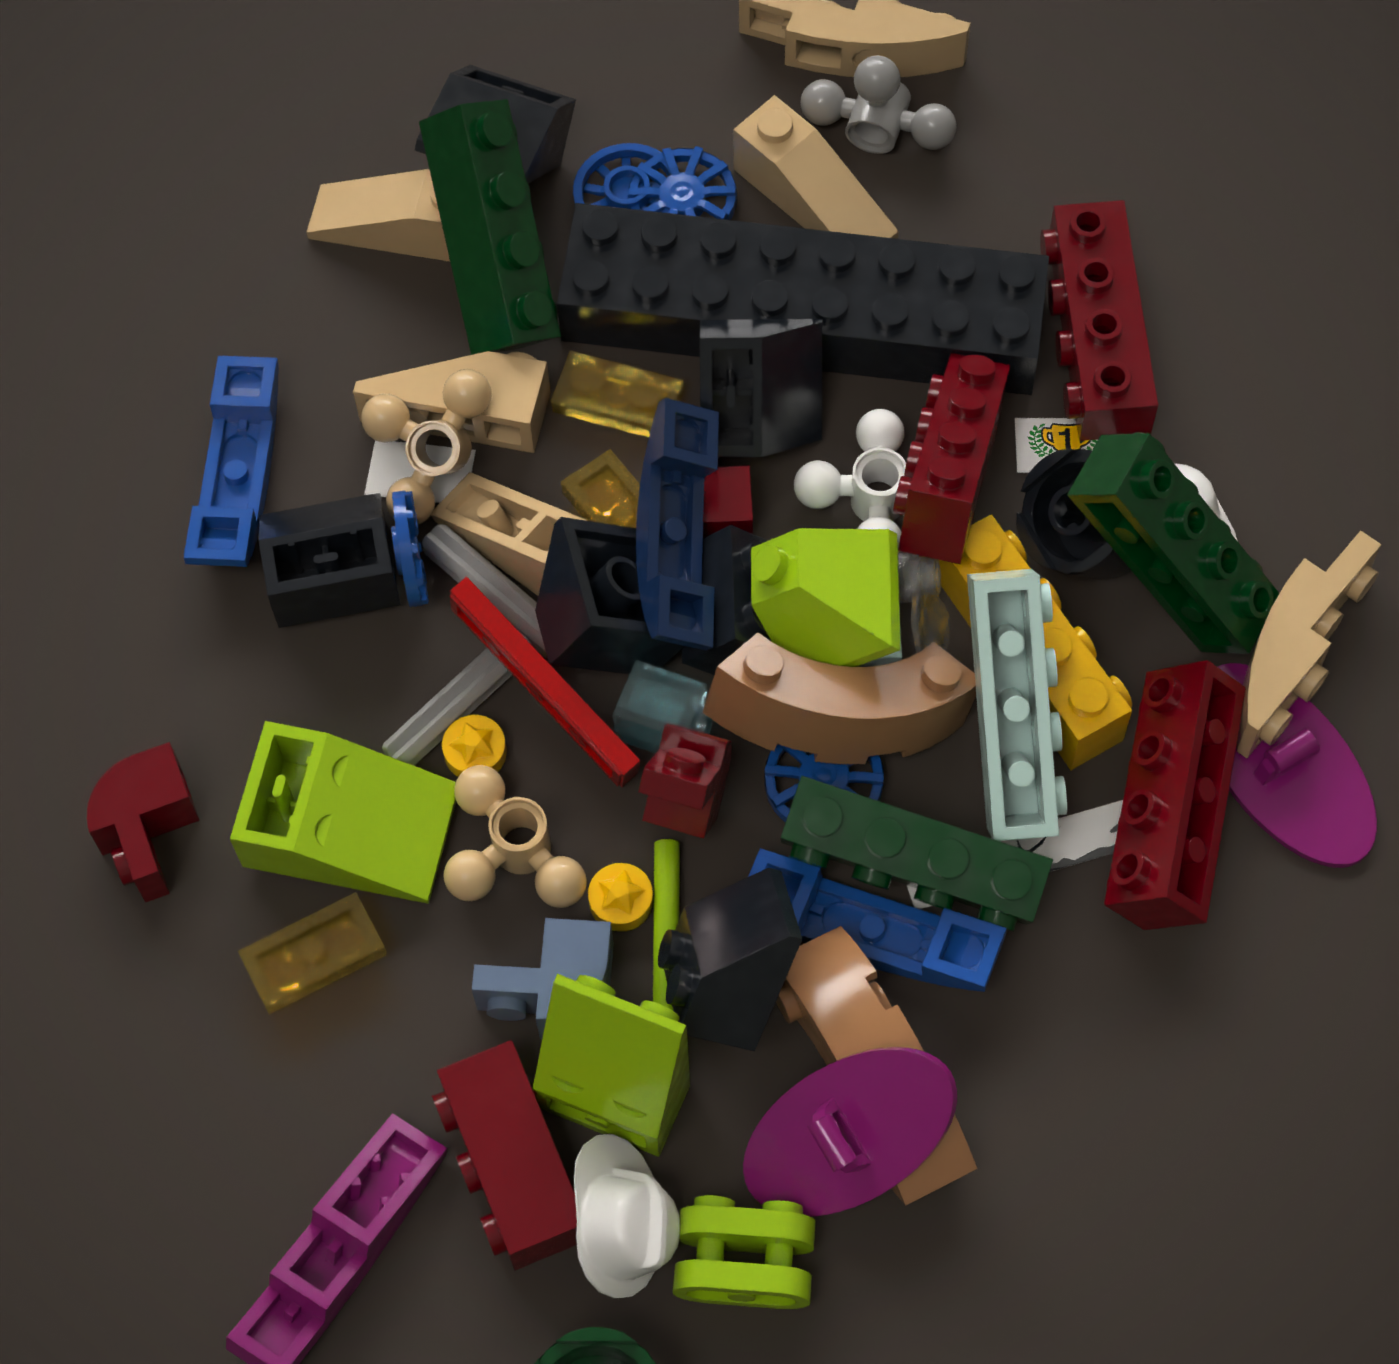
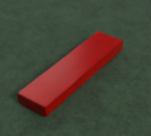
(543, 683)

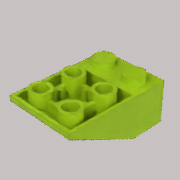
(342, 815)
(612, 1063)

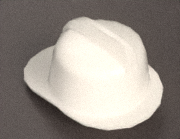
(623, 1217)

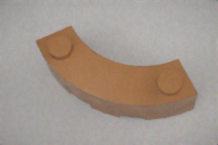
(837, 709)
(848, 1015)

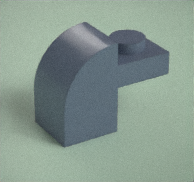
(567, 950)

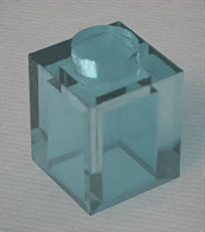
(657, 698)

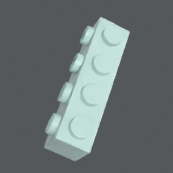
(1014, 704)

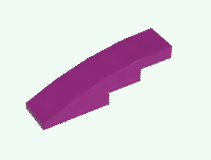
(338, 1246)

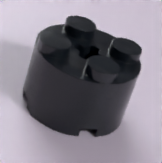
(1056, 529)

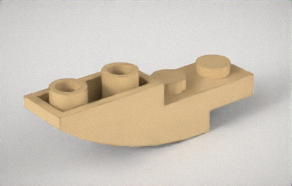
(837, 39)
(1296, 640)

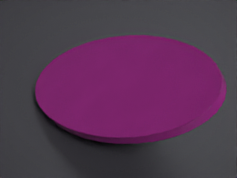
(1307, 788)
(851, 1130)

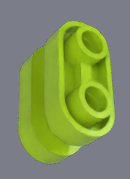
(719, 1226)

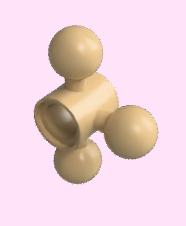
(388, 419)
(471, 873)

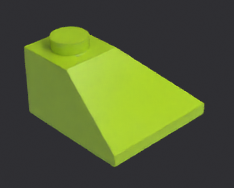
(829, 593)

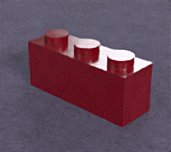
(508, 1155)

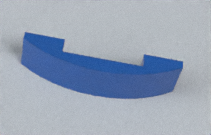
(237, 462)
(893, 936)

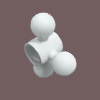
(879, 436)

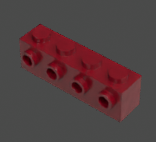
(1100, 320)
(950, 457)
(1175, 796)

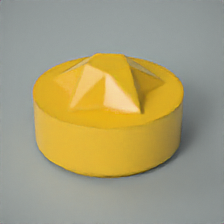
(473, 742)
(621, 896)

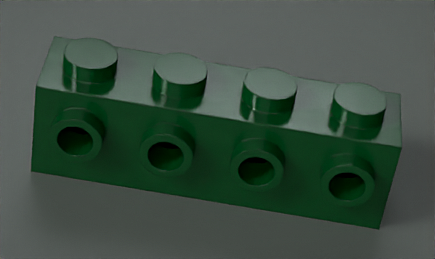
(489, 227)
(1174, 542)
(915, 851)

